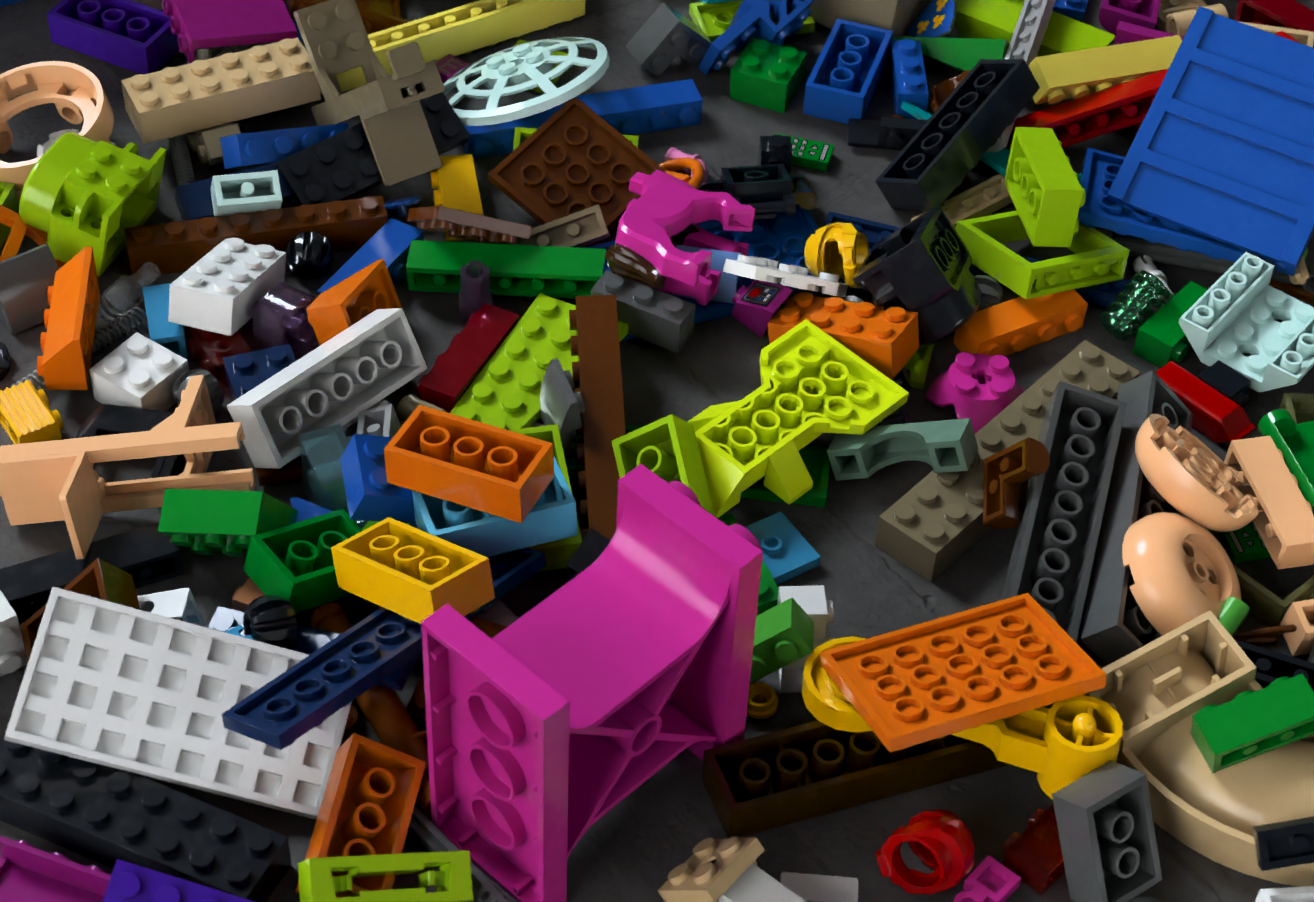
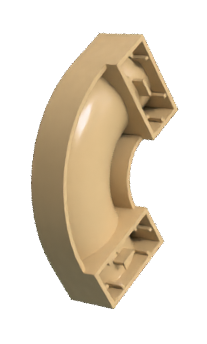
(1207, 811)

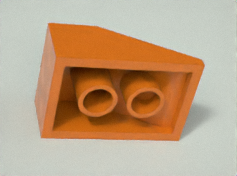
(352, 301)

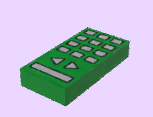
(811, 153)
(1244, 544)

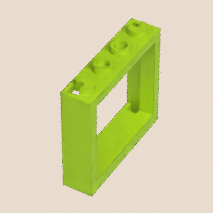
(1095, 262)

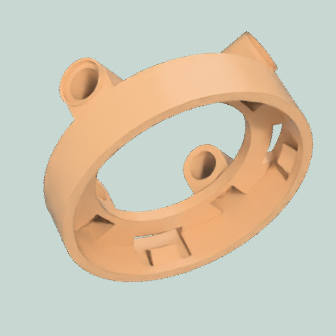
(58, 82)

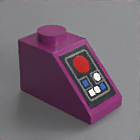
(759, 304)

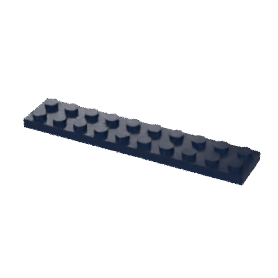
(351, 665)

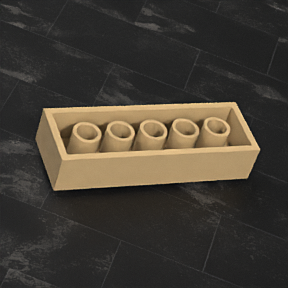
(220, 90)

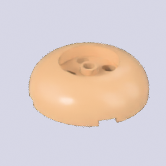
(1192, 476)
(1177, 570)

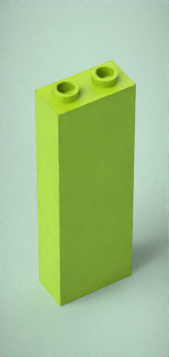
(999, 18)

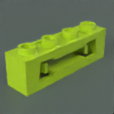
(451, 879)

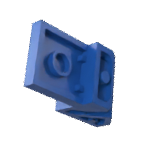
(758, 20)

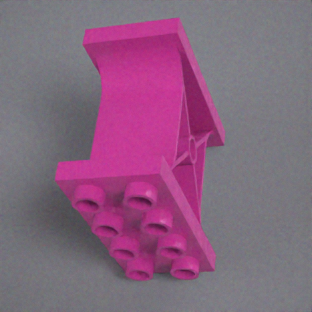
(590, 687)

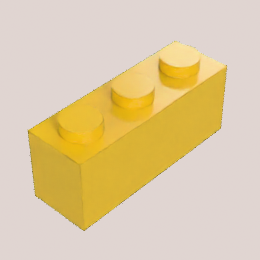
(456, 186)

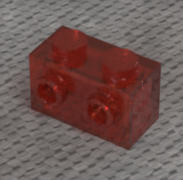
(212, 347)

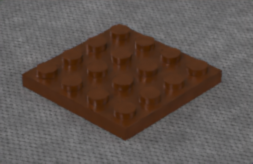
(571, 167)

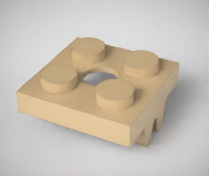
(706, 882)

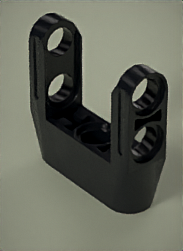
(117, 419)

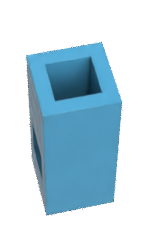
(160, 330)

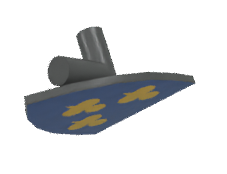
(936, 20)

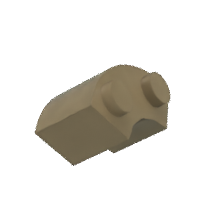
(208, 143)

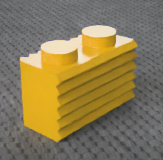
(27, 415)

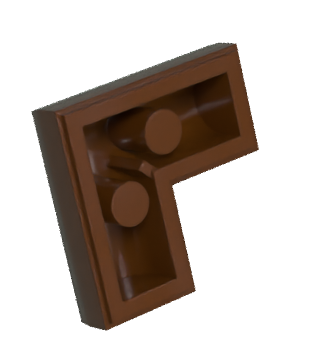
(1003, 477)

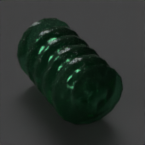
(1132, 304)

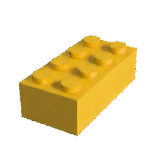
(412, 571)

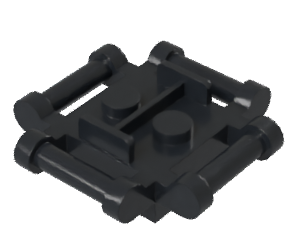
(765, 189)

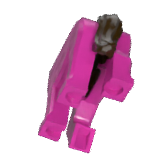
(667, 218)

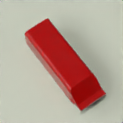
(1212, 411)

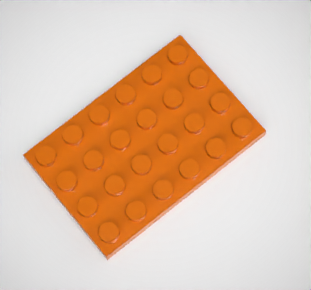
(961, 671)

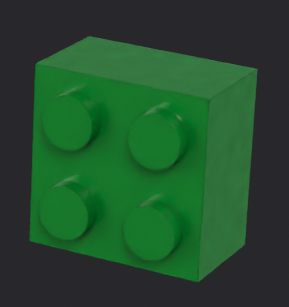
(767, 75)

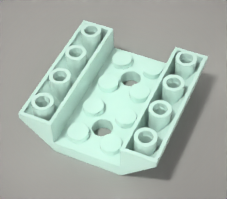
(1240, 318)

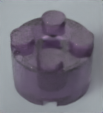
(284, 320)

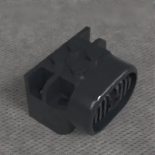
(925, 273)

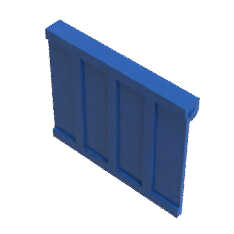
(1230, 142)

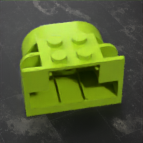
(89, 194)

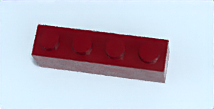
(466, 356)

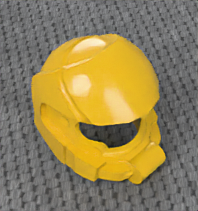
(836, 251)

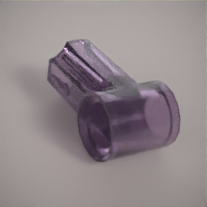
(474, 288)

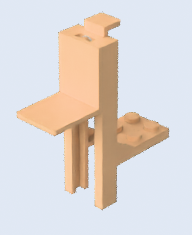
(59, 483)

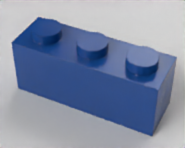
(907, 76)

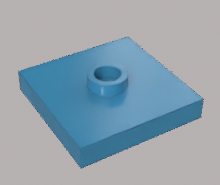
(783, 548)

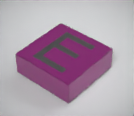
(450, 66)

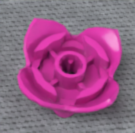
(976, 387)

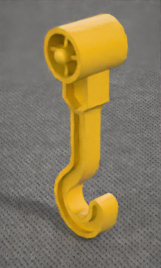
(1053, 741)

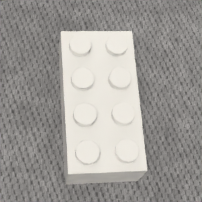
(224, 285)

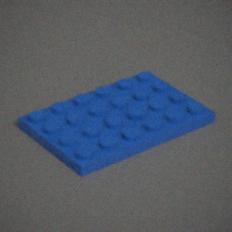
(1098, 211)

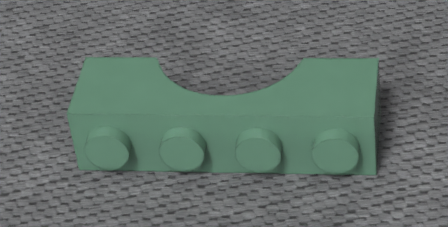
(942, 444)

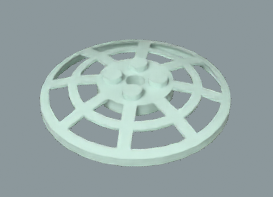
(524, 69)

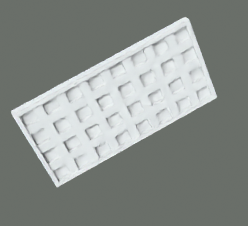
(151, 701)

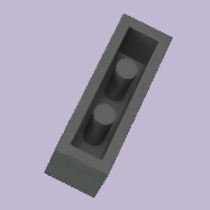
(649, 312)

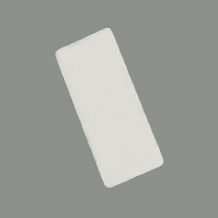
(821, 887)

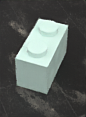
(245, 192)

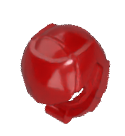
(939, 842)

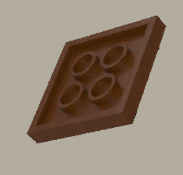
(467, 224)

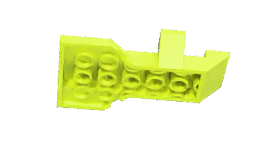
(805, 391)

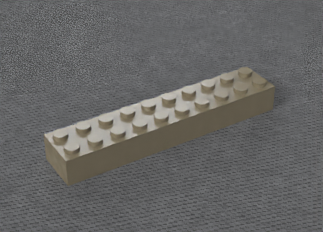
(945, 509)

